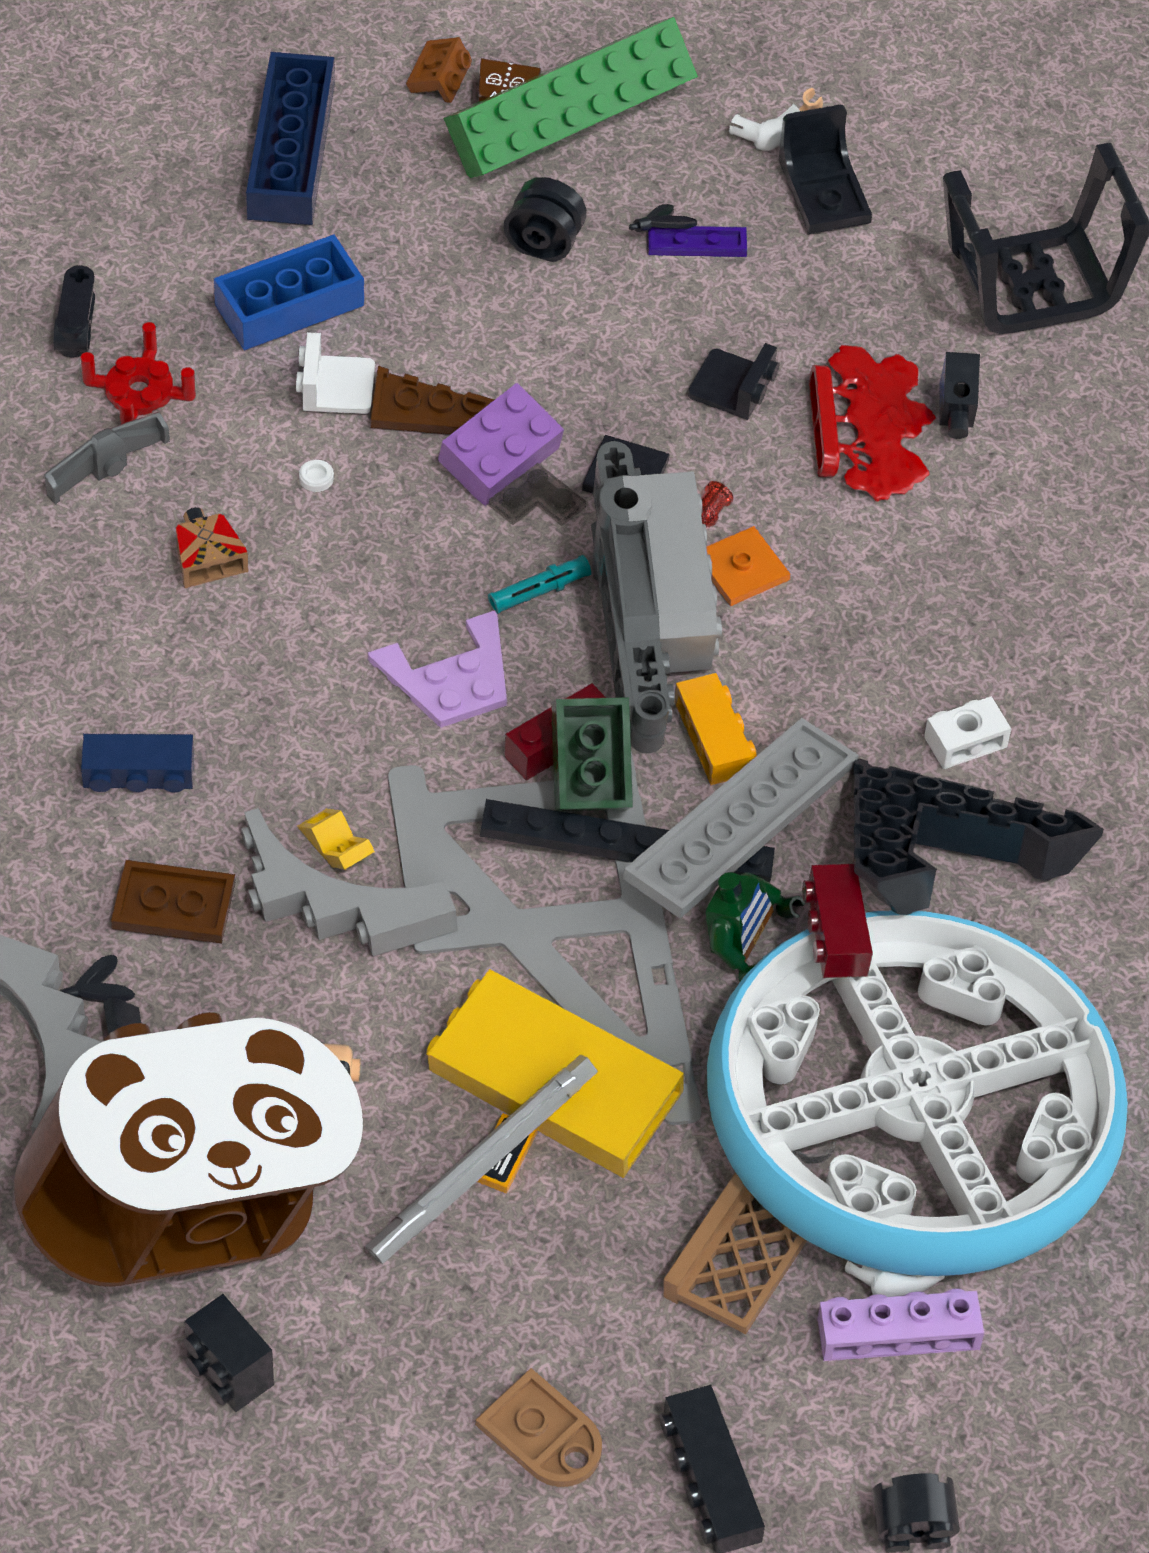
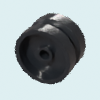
(545, 219)

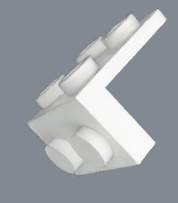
(334, 381)

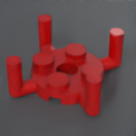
(139, 369)

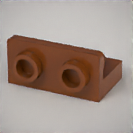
(440, 68)

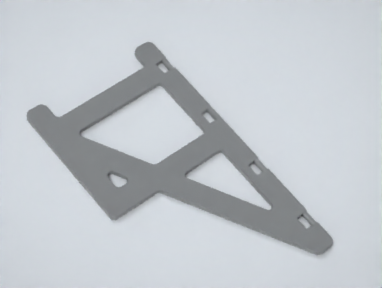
(527, 934)

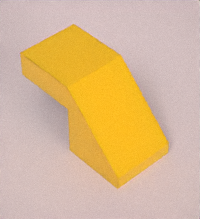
(334, 840)

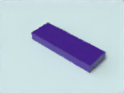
(698, 241)

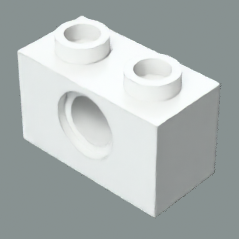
(967, 732)

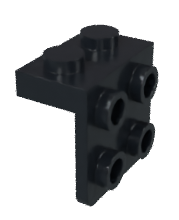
(733, 381)

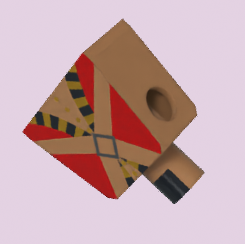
(208, 548)

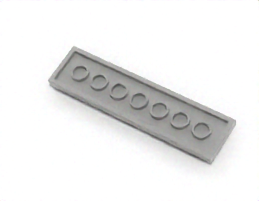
(740, 817)

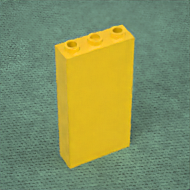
(515, 1041)

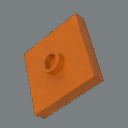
(745, 566)

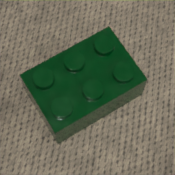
(592, 754)

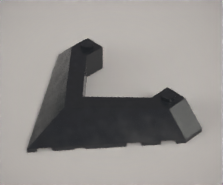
(905, 809)

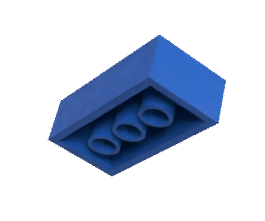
(289, 292)

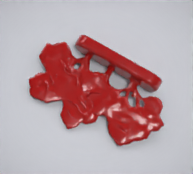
(880, 415)

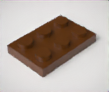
(173, 901)

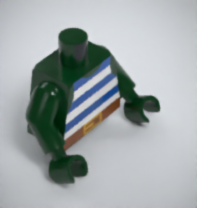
(740, 915)

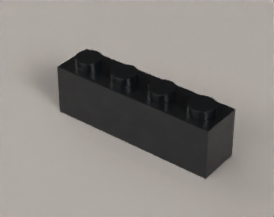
(713, 1470)

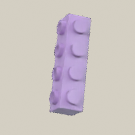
(900, 1325)

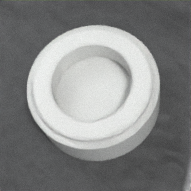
(316, 475)

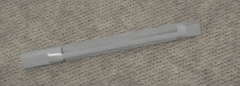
(481, 1158)

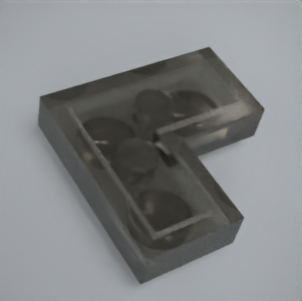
(537, 489)

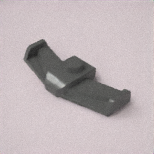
(105, 453)

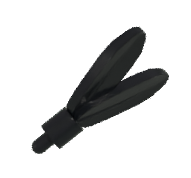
(662, 218)
(91, 985)

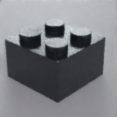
(228, 1354)

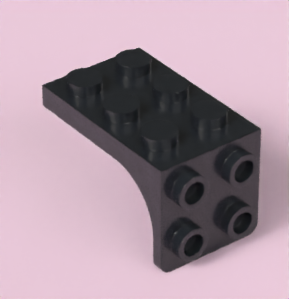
(820, 170)

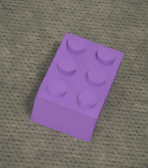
(500, 443)

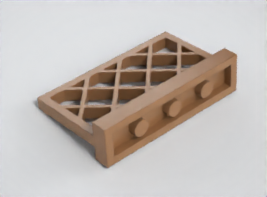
(709, 1242)

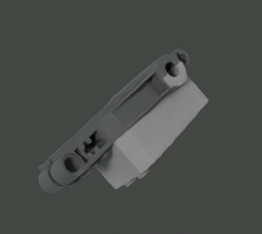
(651, 586)

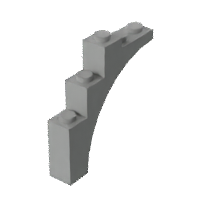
(381, 916)
(58, 1020)

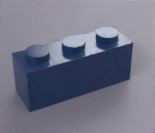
(138, 762)

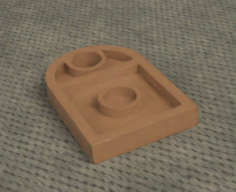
(541, 1429)

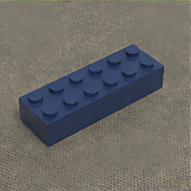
(290, 138)

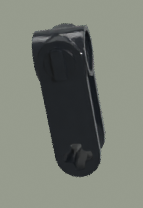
(75, 312)

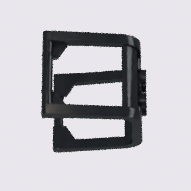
(987, 251)

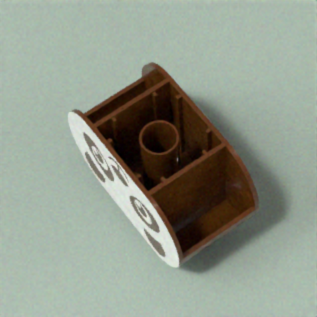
(186, 1149)

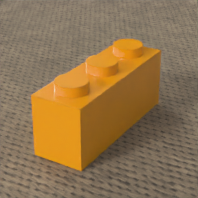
(713, 727)

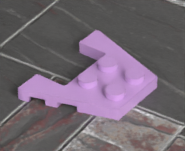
(454, 686)

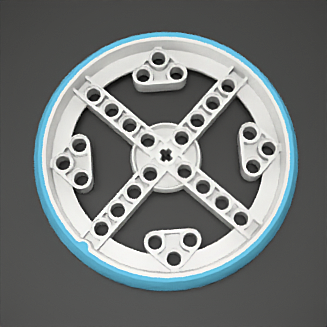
(920, 1095)

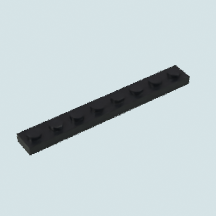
(587, 834)

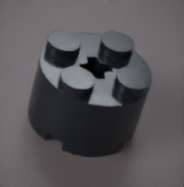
(916, 1512)

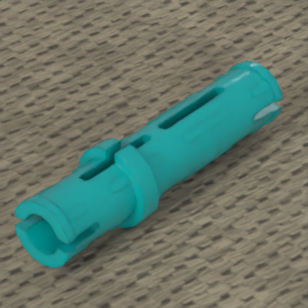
(575, 568)

